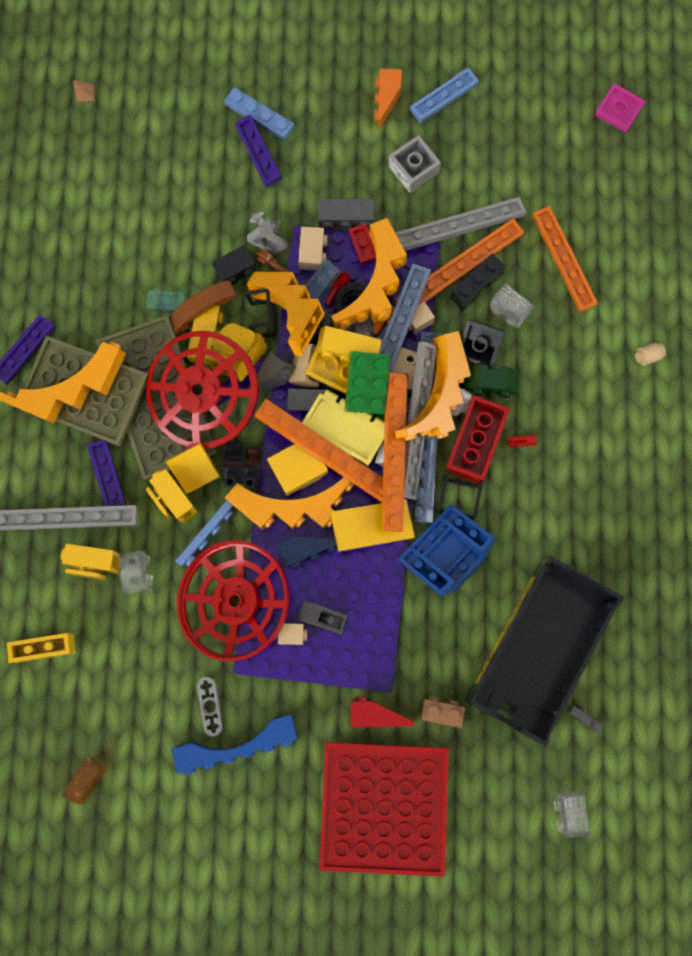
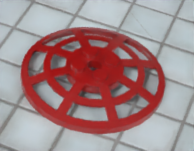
(211, 385)
(223, 597)

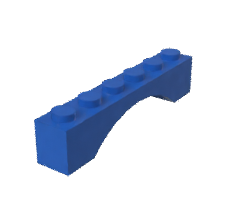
(195, 755)

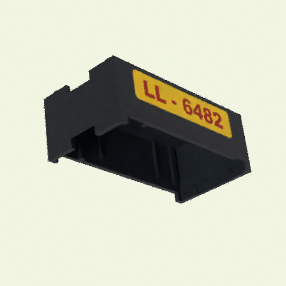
(544, 648)

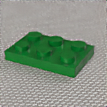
(367, 382)

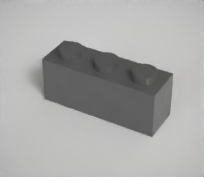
(345, 213)

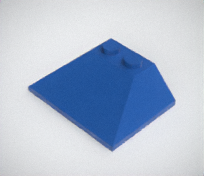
(448, 551)

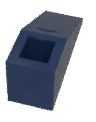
(303, 548)

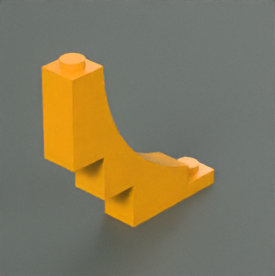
(302, 311)
(96, 375)

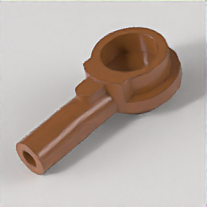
(265, 258)

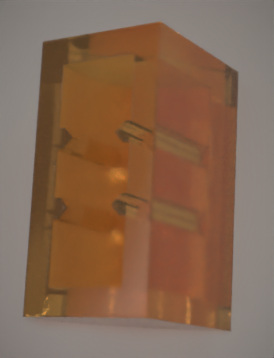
(84, 781)

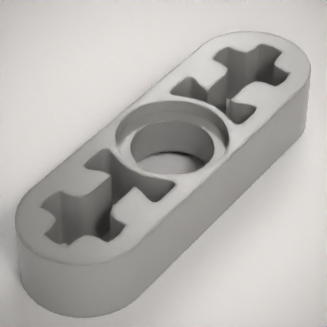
(206, 722)

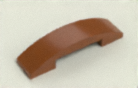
(200, 303)

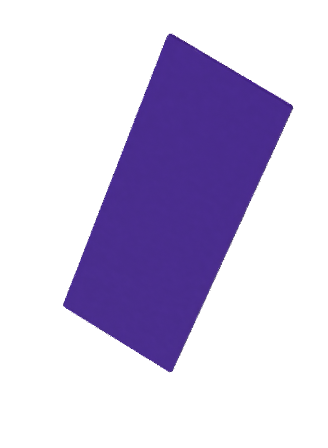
(354, 582)

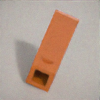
(389, 92)

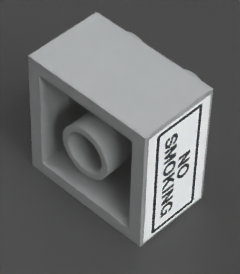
(414, 164)

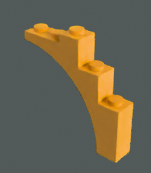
(384, 282)
(446, 394)
(291, 512)

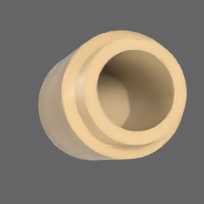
(650, 353)

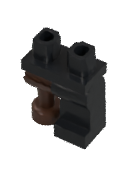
(239, 470)

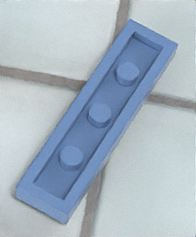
(444, 95)
(261, 114)
(201, 540)

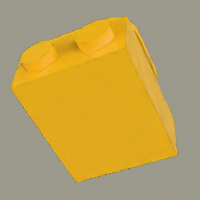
(251, 342)
(296, 469)
(170, 497)
(89, 561)

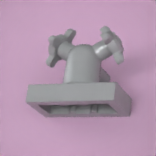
(266, 235)

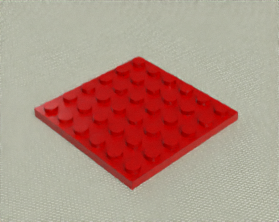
(384, 809)

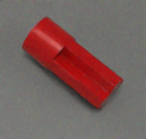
(522, 440)

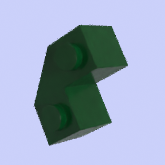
(499, 381)

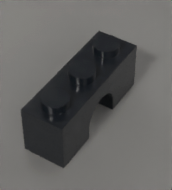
(476, 281)

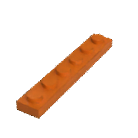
(564, 259)

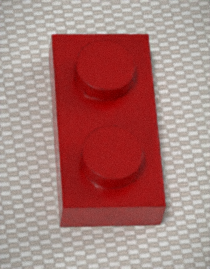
(362, 244)

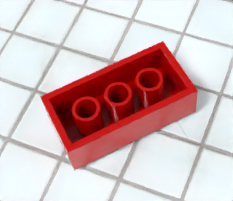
(482, 422)

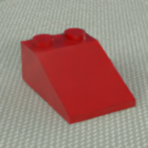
(371, 714)

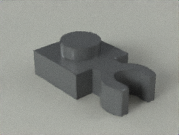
(581, 715)

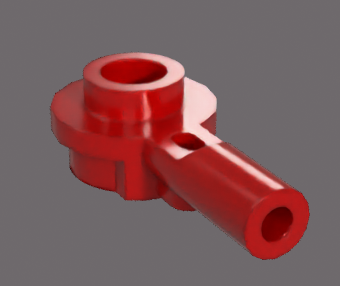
(342, 280)

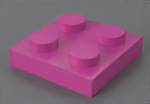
(620, 108)

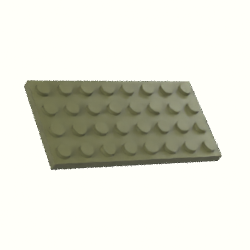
(148, 441)

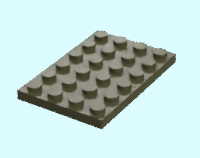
(100, 414)

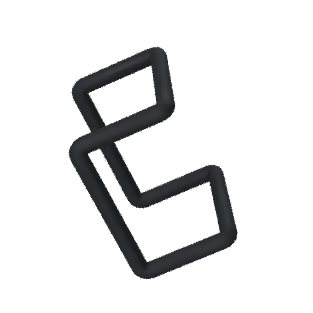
(271, 311)
(479, 486)

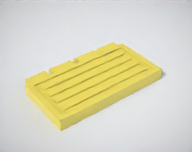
(346, 430)

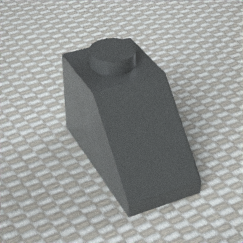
(274, 372)
(322, 617)

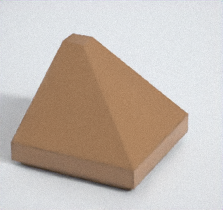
(84, 92)

